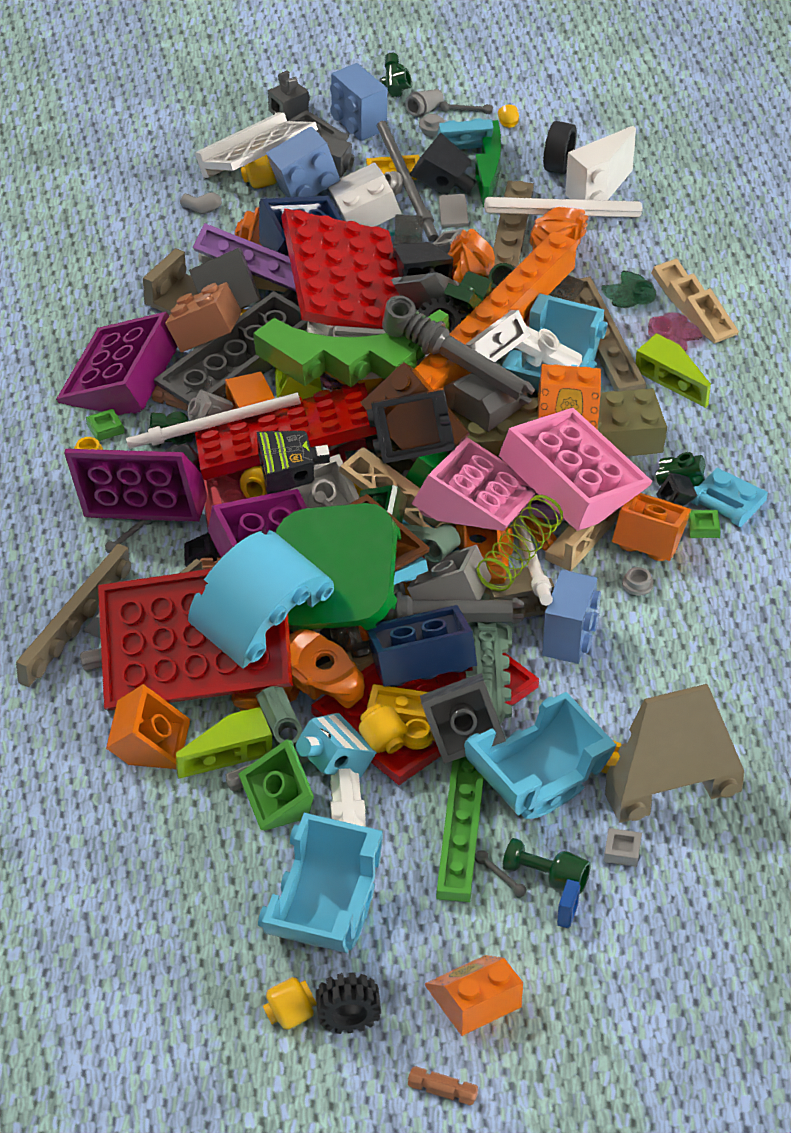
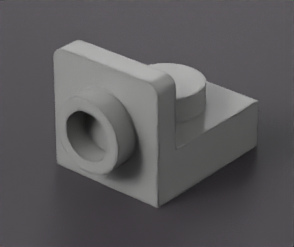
(206, 405)

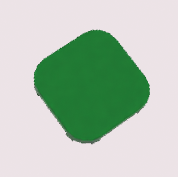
(357, 552)

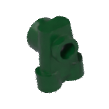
(396, 77)
(173, 418)
(684, 464)

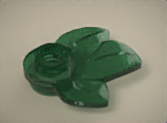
(630, 291)

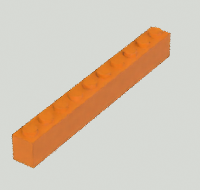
(518, 291)

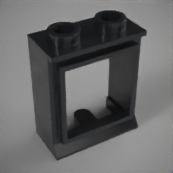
(383, 444)

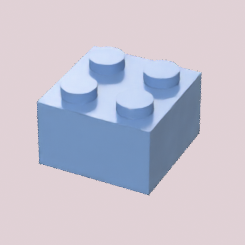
(358, 101)
(303, 164)
(571, 617)

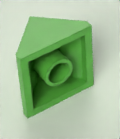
(277, 787)

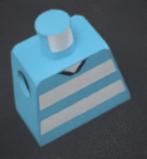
(334, 745)

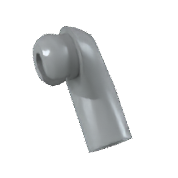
(202, 204)

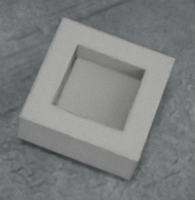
(622, 847)

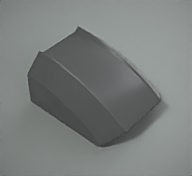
(424, 287)
(480, 401)

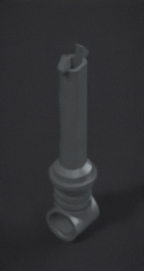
(433, 337)
(471, 609)

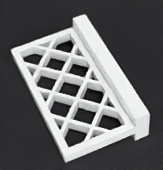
(248, 144)

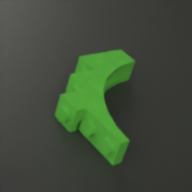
(349, 359)

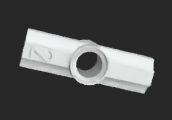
(545, 348)
(346, 798)

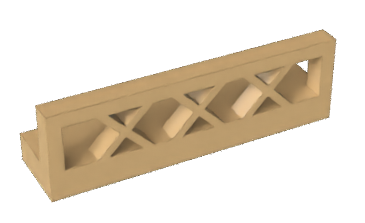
(370, 472)
(574, 544)

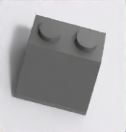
(458, 713)

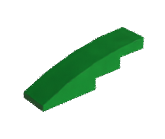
(488, 163)

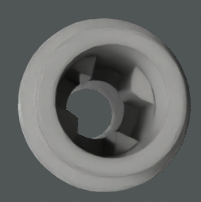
(422, 102)

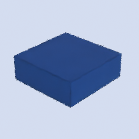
(568, 904)

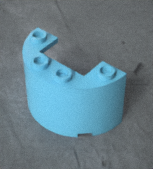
(572, 323)
(254, 591)
(545, 762)
(328, 884)

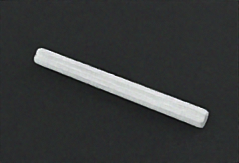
(540, 206)

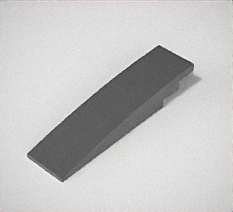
(238, 347)

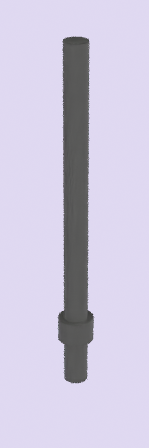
(407, 181)

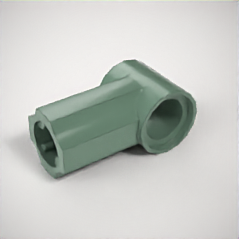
(440, 540)
(278, 712)

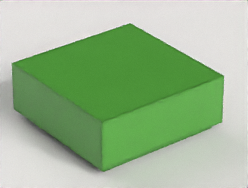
(105, 425)
(704, 524)

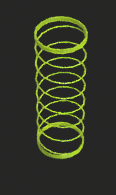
(486, 583)

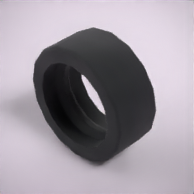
(559, 141)

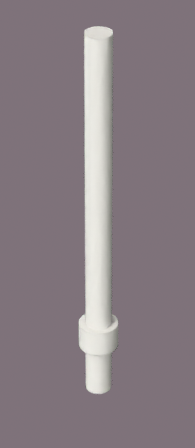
(157, 435)
(540, 583)

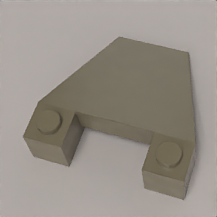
(673, 745)

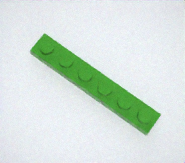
(460, 832)

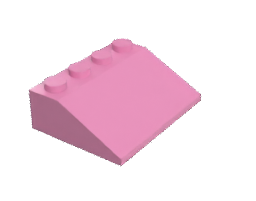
(573, 466)
(473, 489)

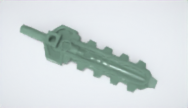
(490, 642)

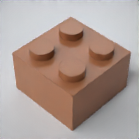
(203, 316)

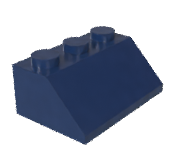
(270, 221)
(422, 646)

